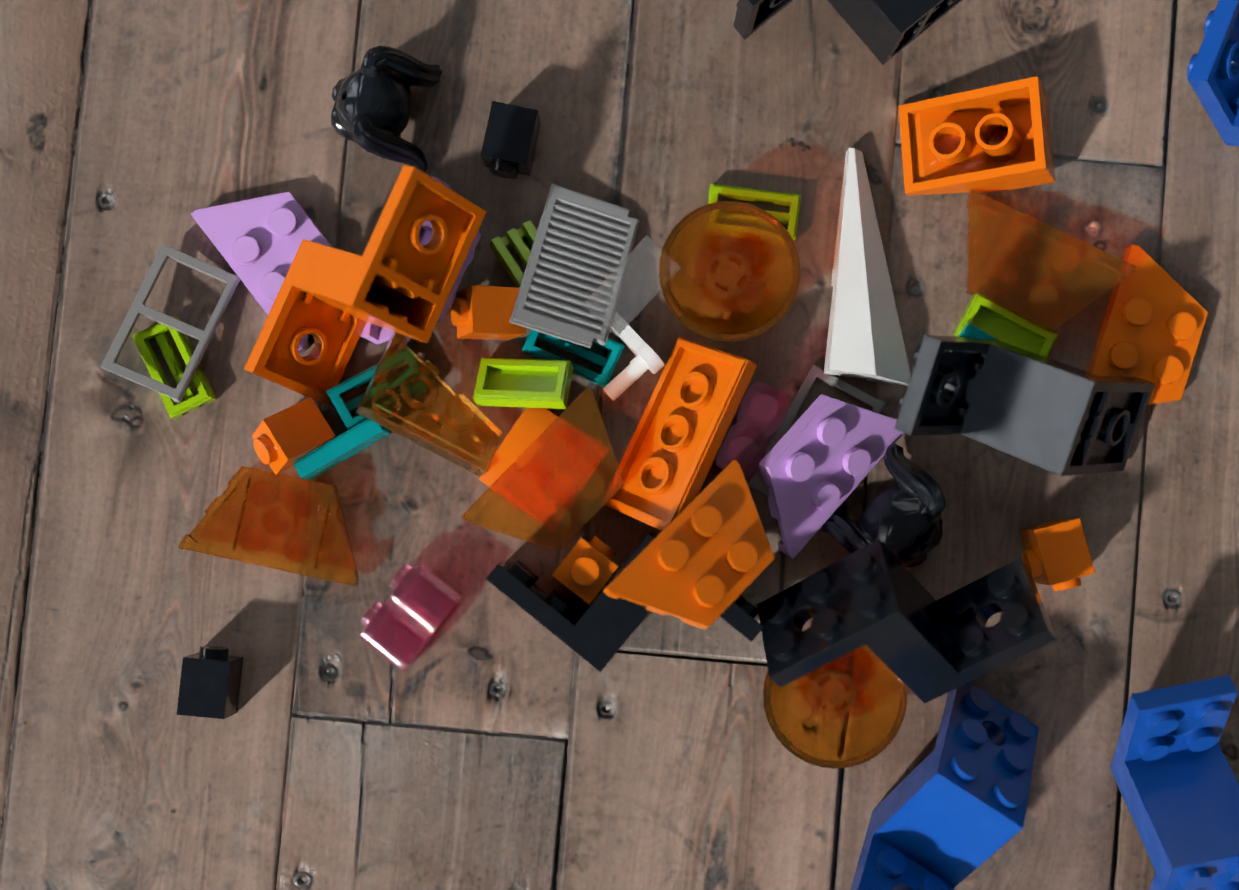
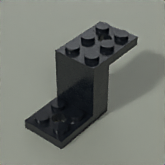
(880, 24)
(1023, 404)
(606, 620)
(920, 639)

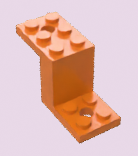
(389, 286)

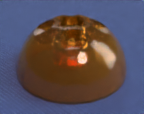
(720, 247)
(859, 714)

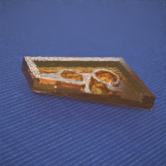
(422, 408)

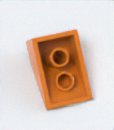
(978, 140)

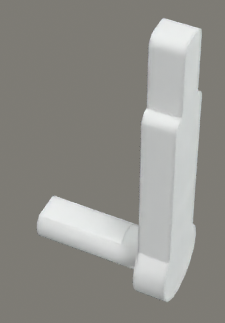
(645, 360)

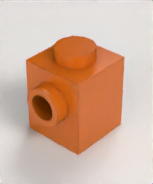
(485, 313)
(291, 435)
(1057, 553)
(587, 568)

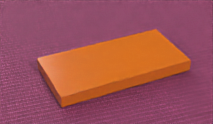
(680, 432)

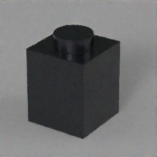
(510, 140)
(210, 683)

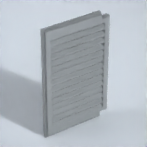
(571, 256)

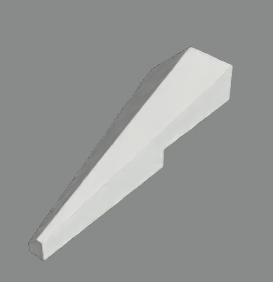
(863, 315)

